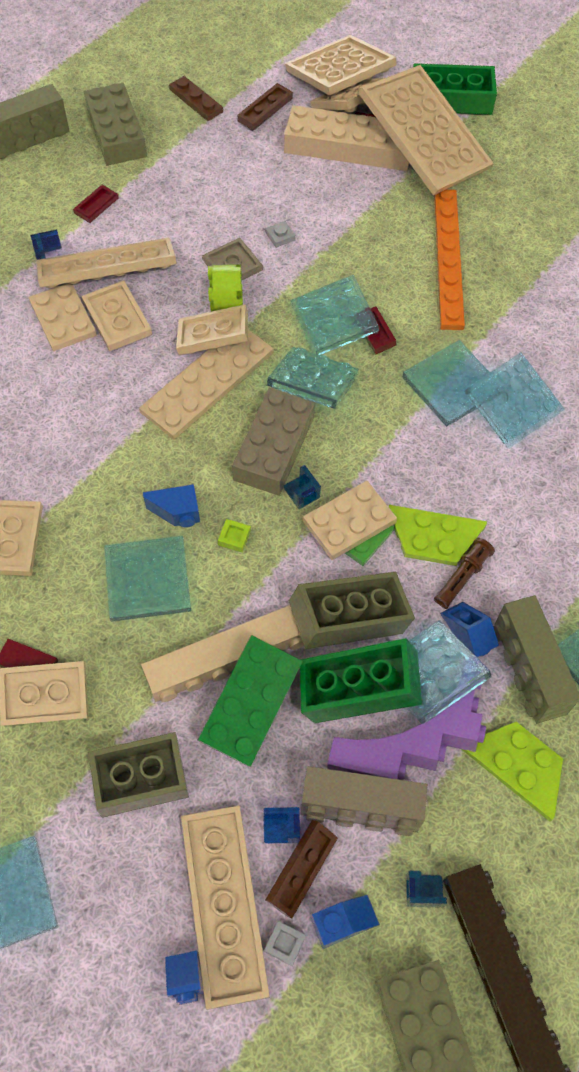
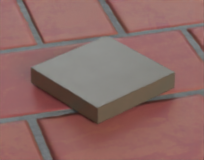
(234, 253)

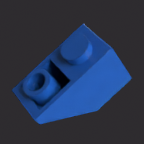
(184, 977)

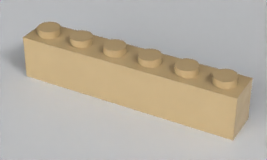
(217, 654)

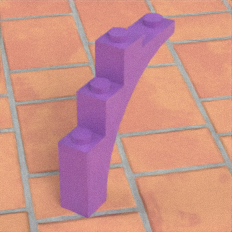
(419, 746)

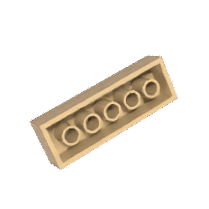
(341, 138)

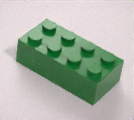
(465, 87)
(360, 681)
(249, 701)

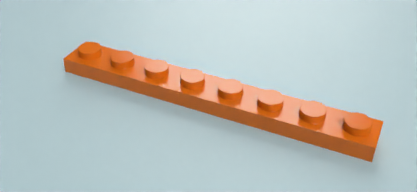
(449, 261)

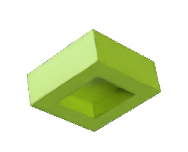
(234, 535)

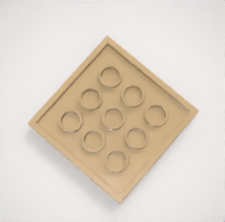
(341, 64)

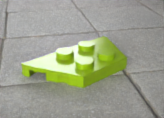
(435, 535)
(522, 765)

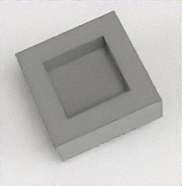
(280, 234)
(285, 943)

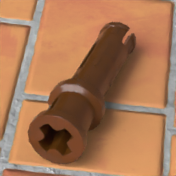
(468, 561)

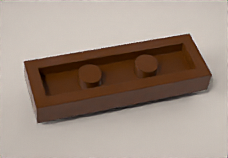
(196, 98)
(265, 106)
(301, 869)

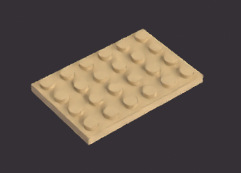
(426, 129)

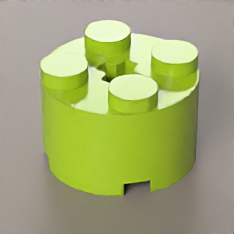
(225, 286)

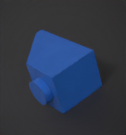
(174, 505)
(471, 628)
(344, 920)

